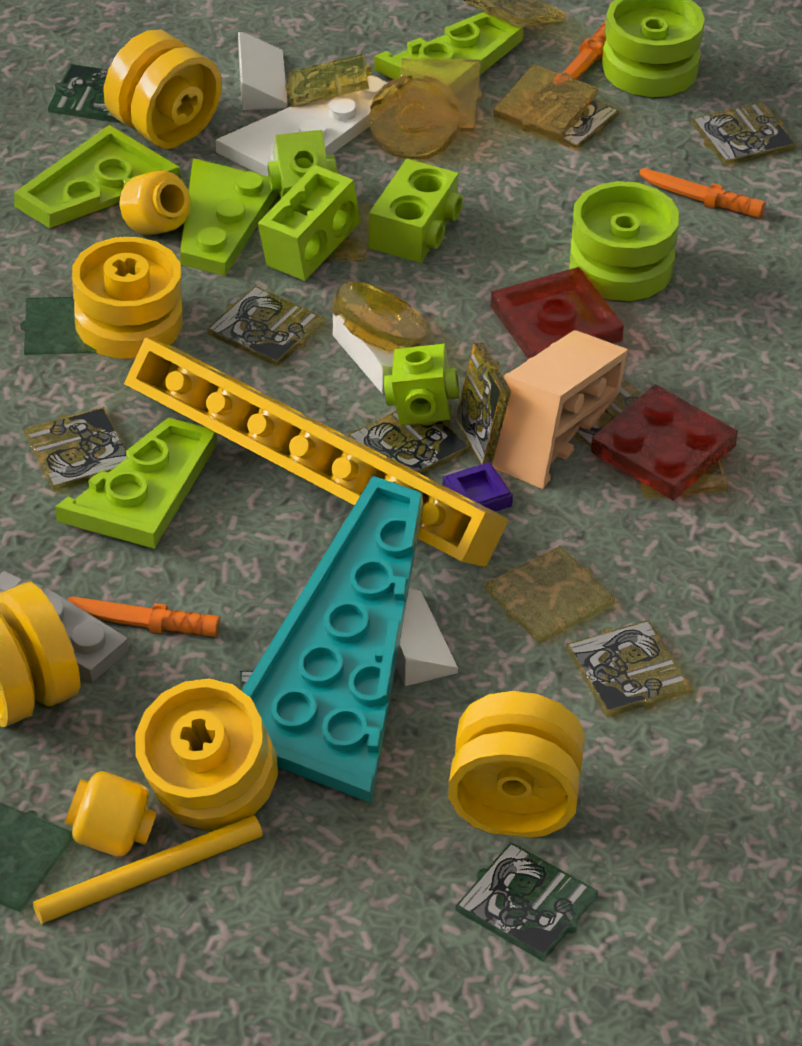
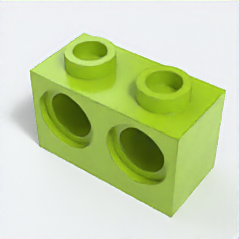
(414, 211)
(309, 222)

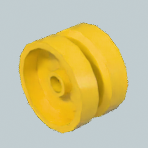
(162, 88)
(125, 294)
(34, 654)
(206, 754)
(517, 764)

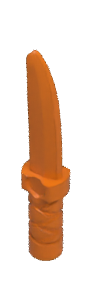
(590, 51)
(711, 196)
(156, 618)

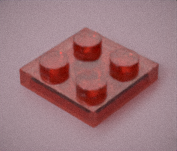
(551, 308)
(664, 442)

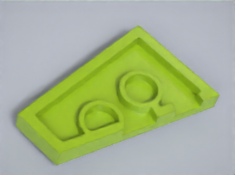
(474, 38)
(88, 178)
(222, 214)
(146, 488)

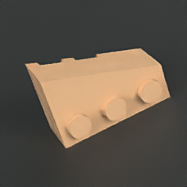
(552, 399)

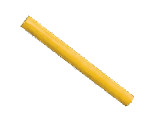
(147, 869)

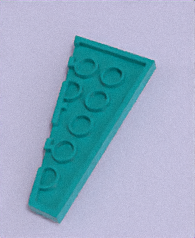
(336, 653)

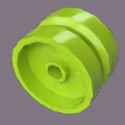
(653, 46)
(625, 239)

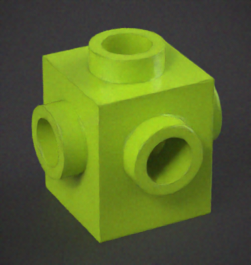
(295, 156)
(421, 385)

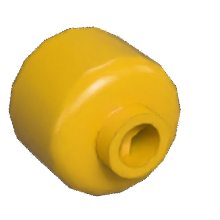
(155, 203)
(110, 814)

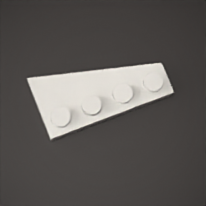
(338, 118)

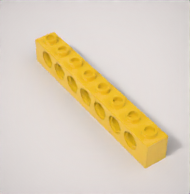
(308, 447)

